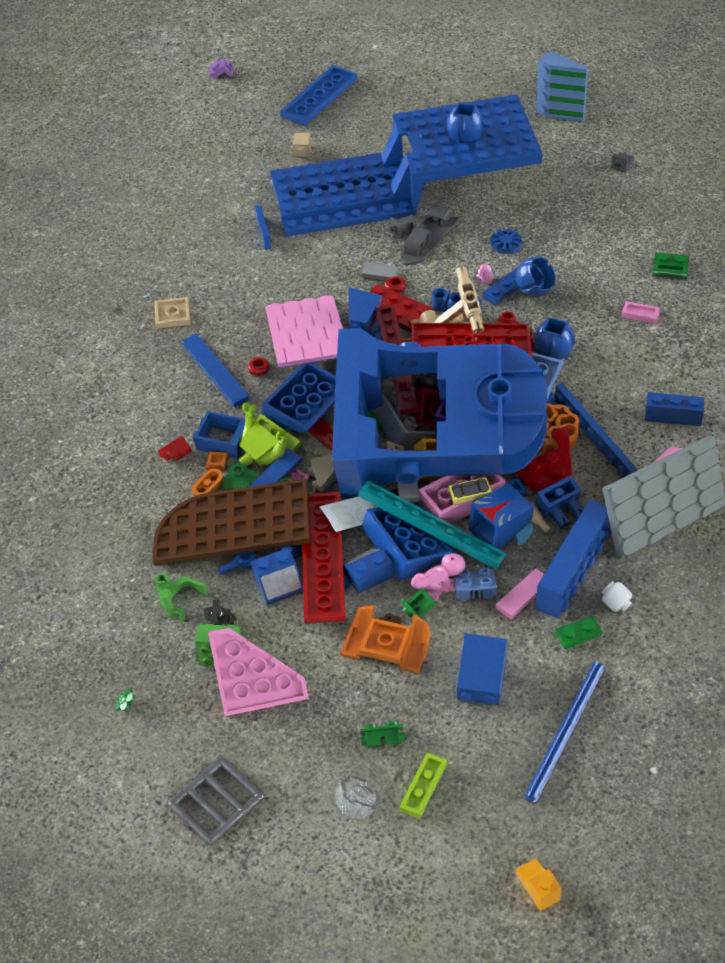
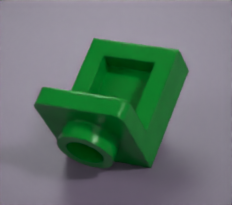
(418, 604)

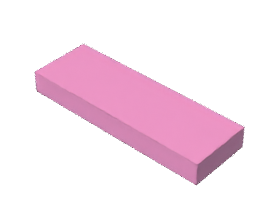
(520, 595)

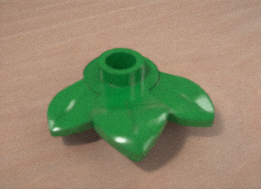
(238, 480)

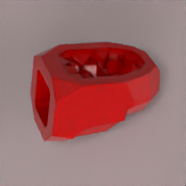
(175, 449)

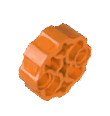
(558, 417)

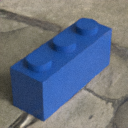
(674, 409)

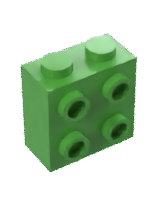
(203, 643)

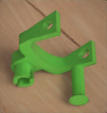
(168, 589)

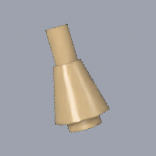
(537, 519)

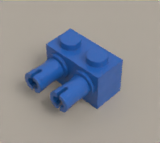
(557, 496)

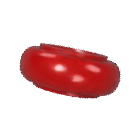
(400, 287)
(259, 361)

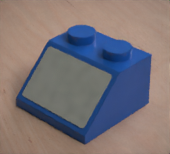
(368, 569)
(277, 576)

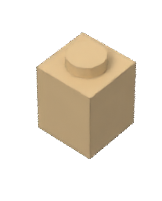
(302, 145)

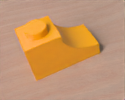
(539, 884)

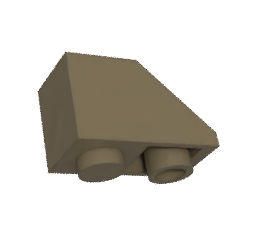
(323, 473)

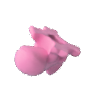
(437, 579)

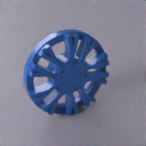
(505, 240)

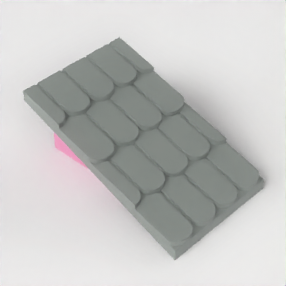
(664, 496)

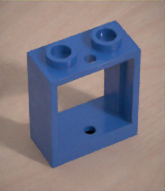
(222, 422)

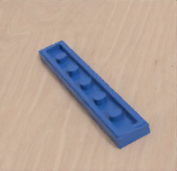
(215, 370)

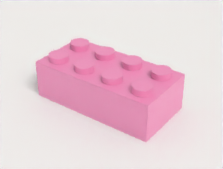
(437, 499)

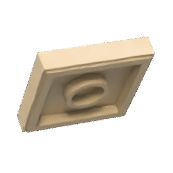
(172, 312)

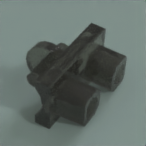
(219, 615)

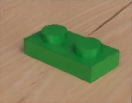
(578, 632)

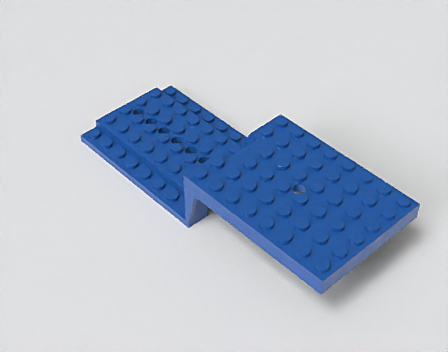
(503, 144)

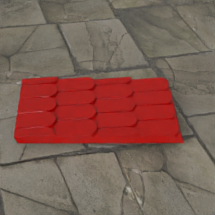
(461, 334)

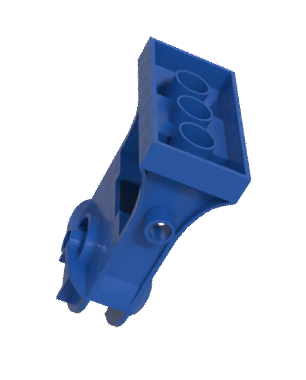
(491, 410)

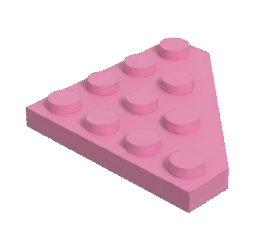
(250, 676)

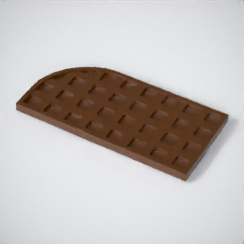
(234, 522)

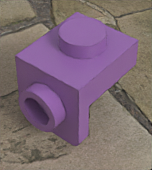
(220, 67)

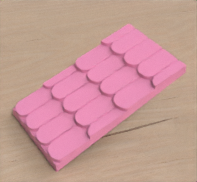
(304, 330)

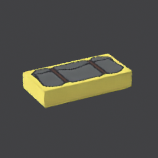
(469, 490)

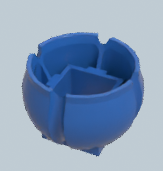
(465, 122)
(535, 276)
(554, 338)

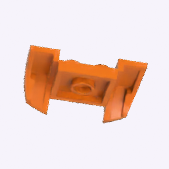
(387, 640)

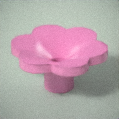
(485, 274)

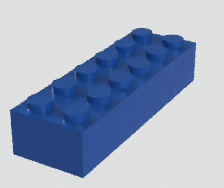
(573, 560)

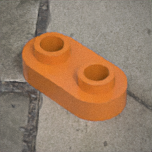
(206, 483)

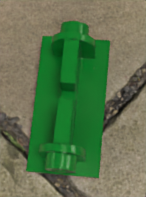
(390, 732)

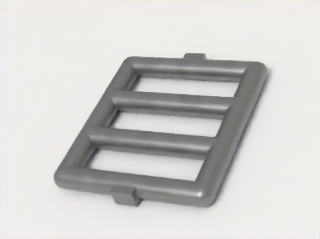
(225, 824)

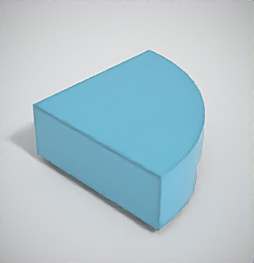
(524, 534)

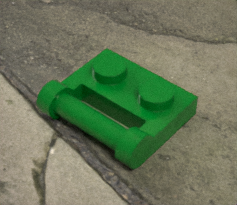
(670, 265)

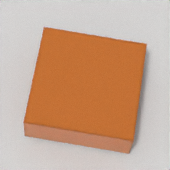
(217, 460)

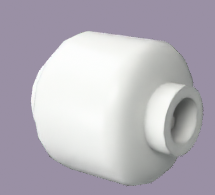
(617, 597)

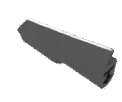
(428, 235)

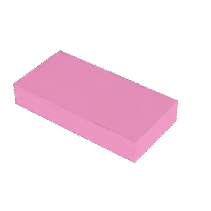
(640, 312)

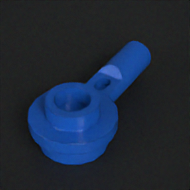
(242, 560)

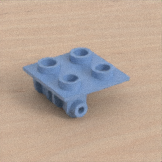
(475, 581)

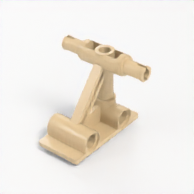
(464, 311)

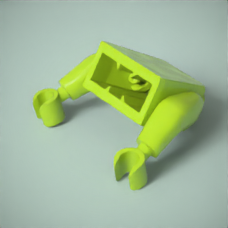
(259, 442)

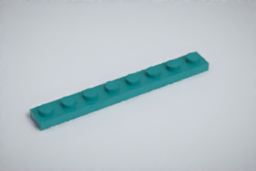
(432, 525)

